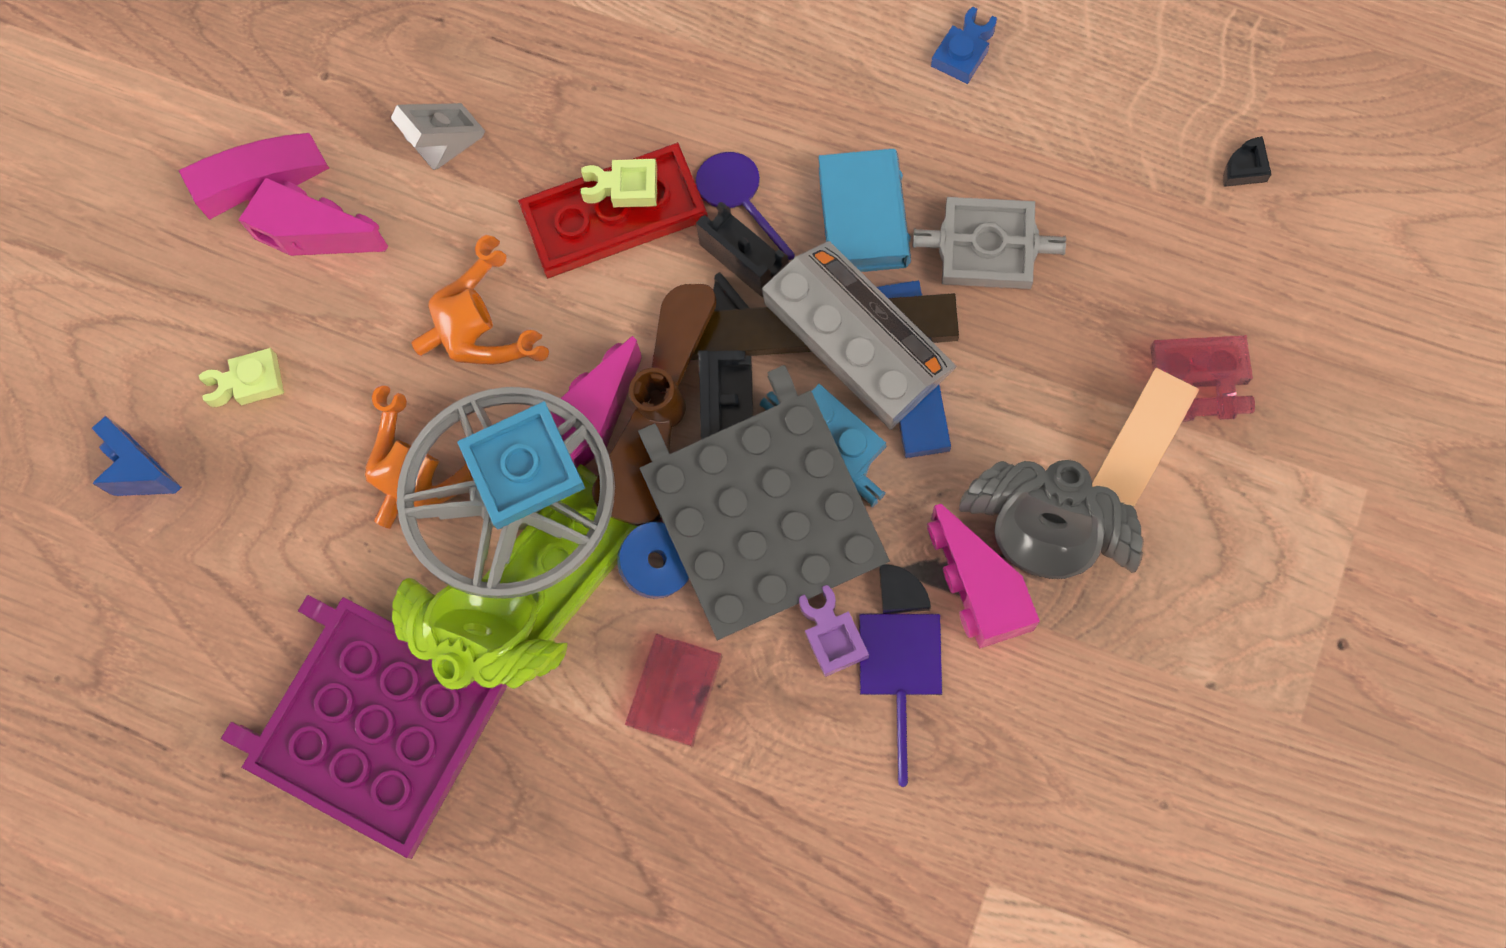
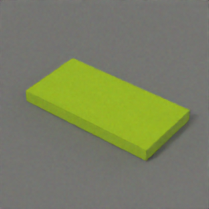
(539, 552)

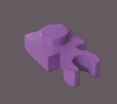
(834, 638)

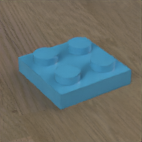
(520, 465)

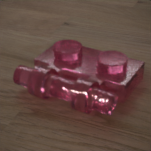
(1209, 363)

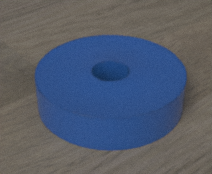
(636, 570)

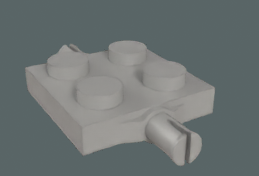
(989, 242)

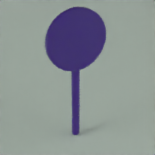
(734, 181)

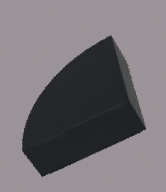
(1248, 164)
(901, 591)

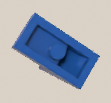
(133, 467)

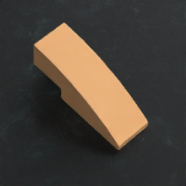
(1145, 436)

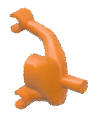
(463, 317)
(388, 457)

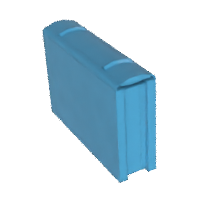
(865, 208)

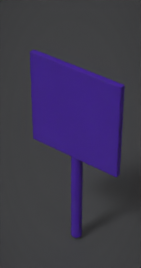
(901, 662)

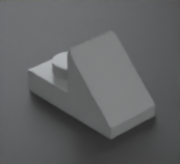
(437, 130)

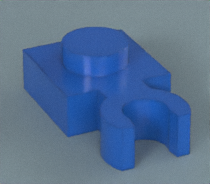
(964, 49)

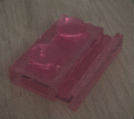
(674, 690)

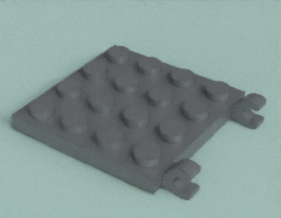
(762, 511)

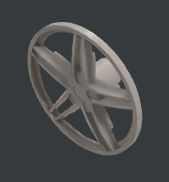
(475, 507)

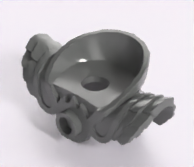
(1055, 518)

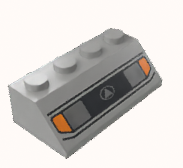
(857, 332)

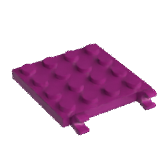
(367, 729)

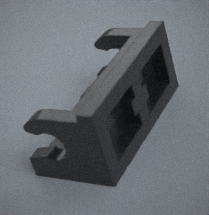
(740, 249)
(724, 390)

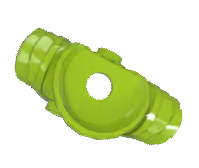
(473, 636)

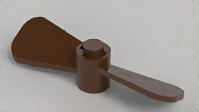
(680, 327)

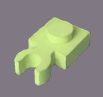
(629, 183)
(248, 379)

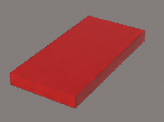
(578, 232)

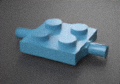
(854, 440)

